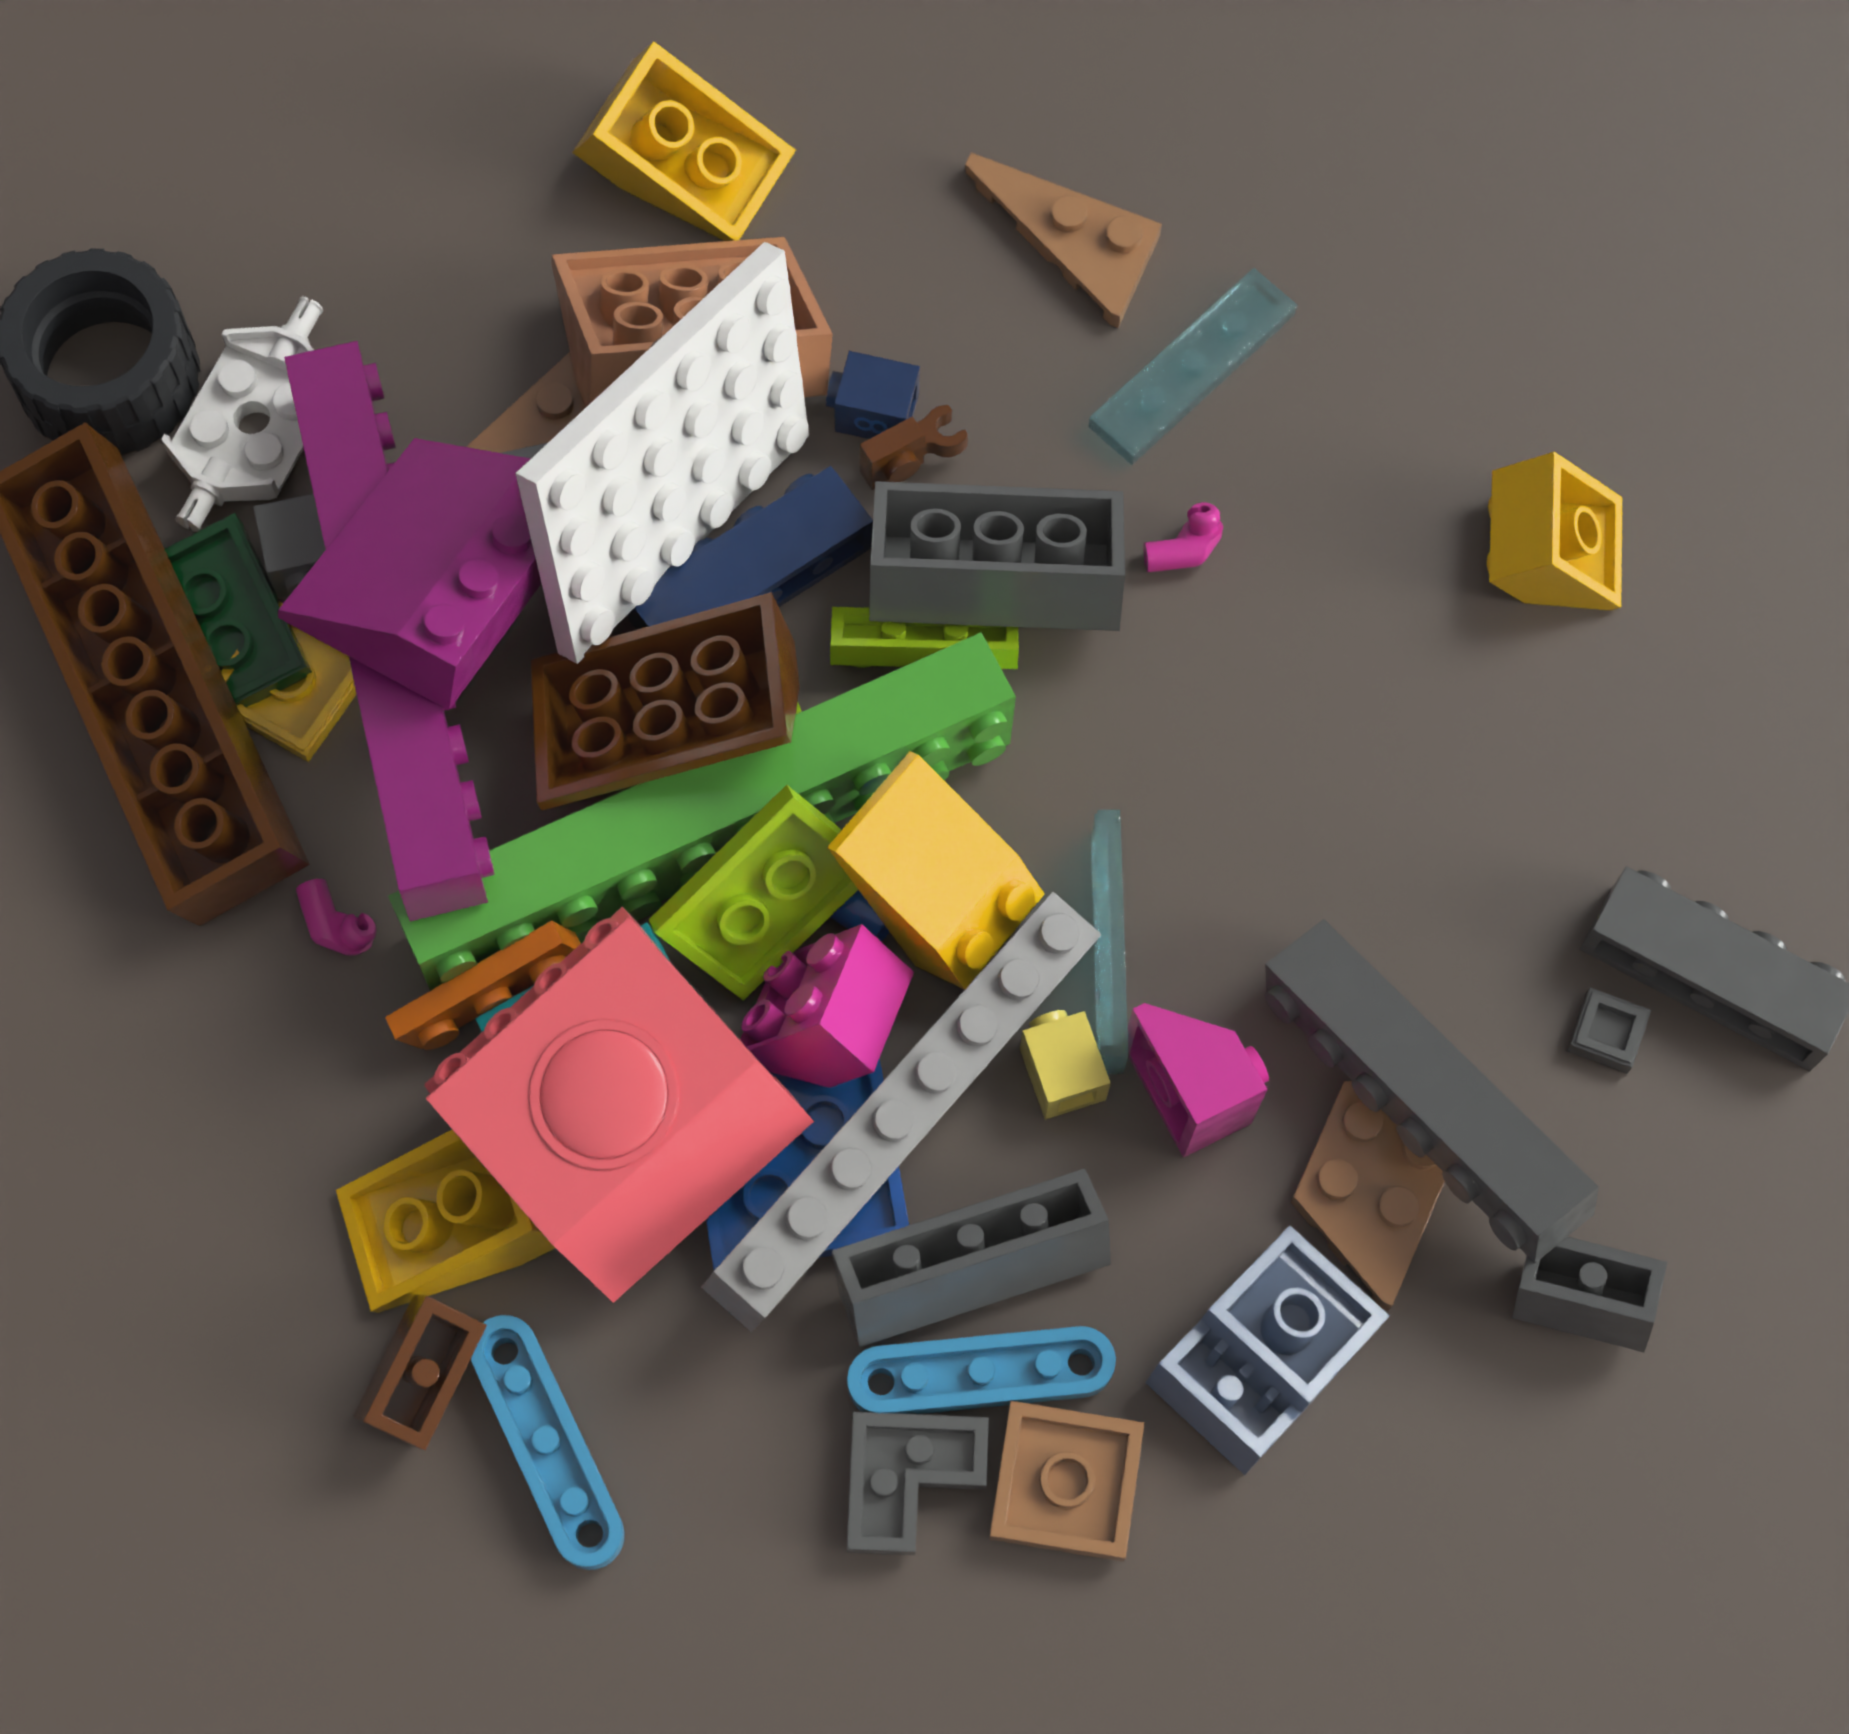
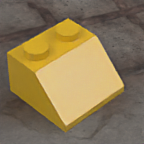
(1555, 535)

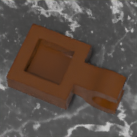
(901, 449)

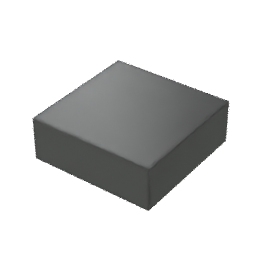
(1608, 1030)

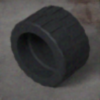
(84, 292)

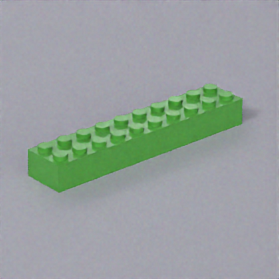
(663, 831)

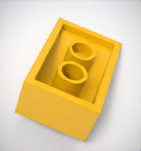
(683, 146)
(935, 873)
(433, 1224)

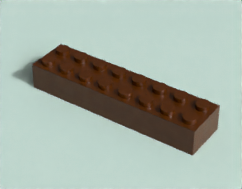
(144, 678)

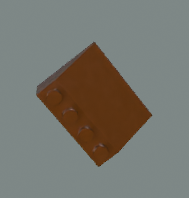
(664, 701)

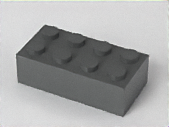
(997, 556)

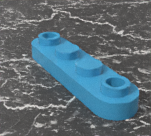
(982, 1371)
(547, 1443)

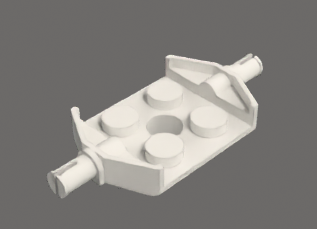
(244, 381)

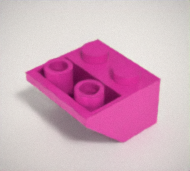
(827, 1008)

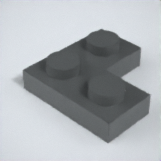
(896, 1457)

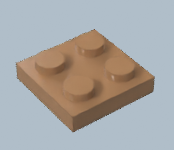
(1067, 1481)

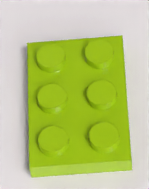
(758, 895)

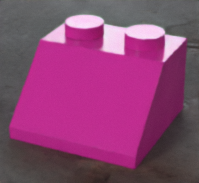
(1195, 1075)

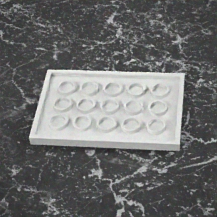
(666, 453)

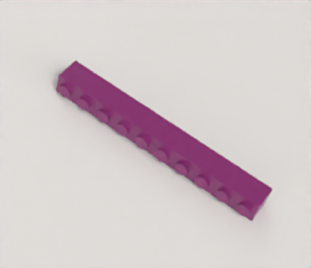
(406, 734)

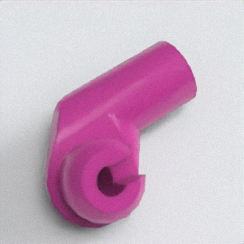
(1191, 545)
(330, 927)

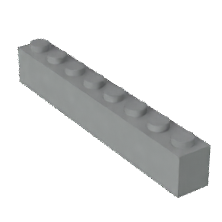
(899, 1113)

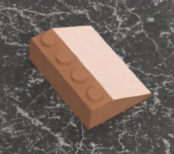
(631, 297)

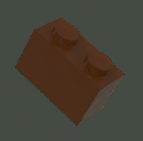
(420, 1371)

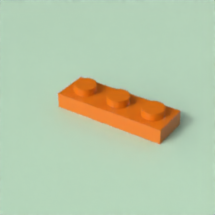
(438, 1014)

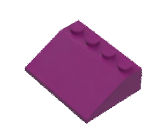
(425, 570)

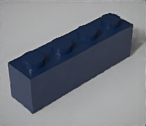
(768, 550)

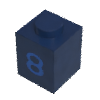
(872, 394)

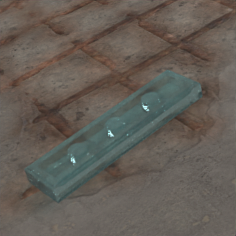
(1192, 366)
(1110, 946)

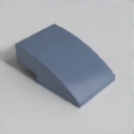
(1266, 1349)

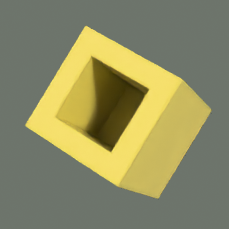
(1064, 1063)

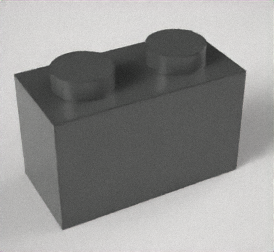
(1592, 1293)

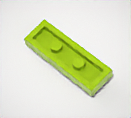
(879, 643)

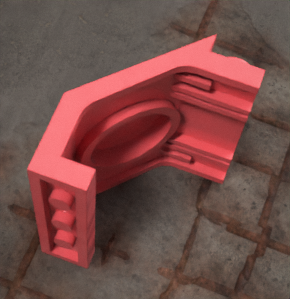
(615, 1105)

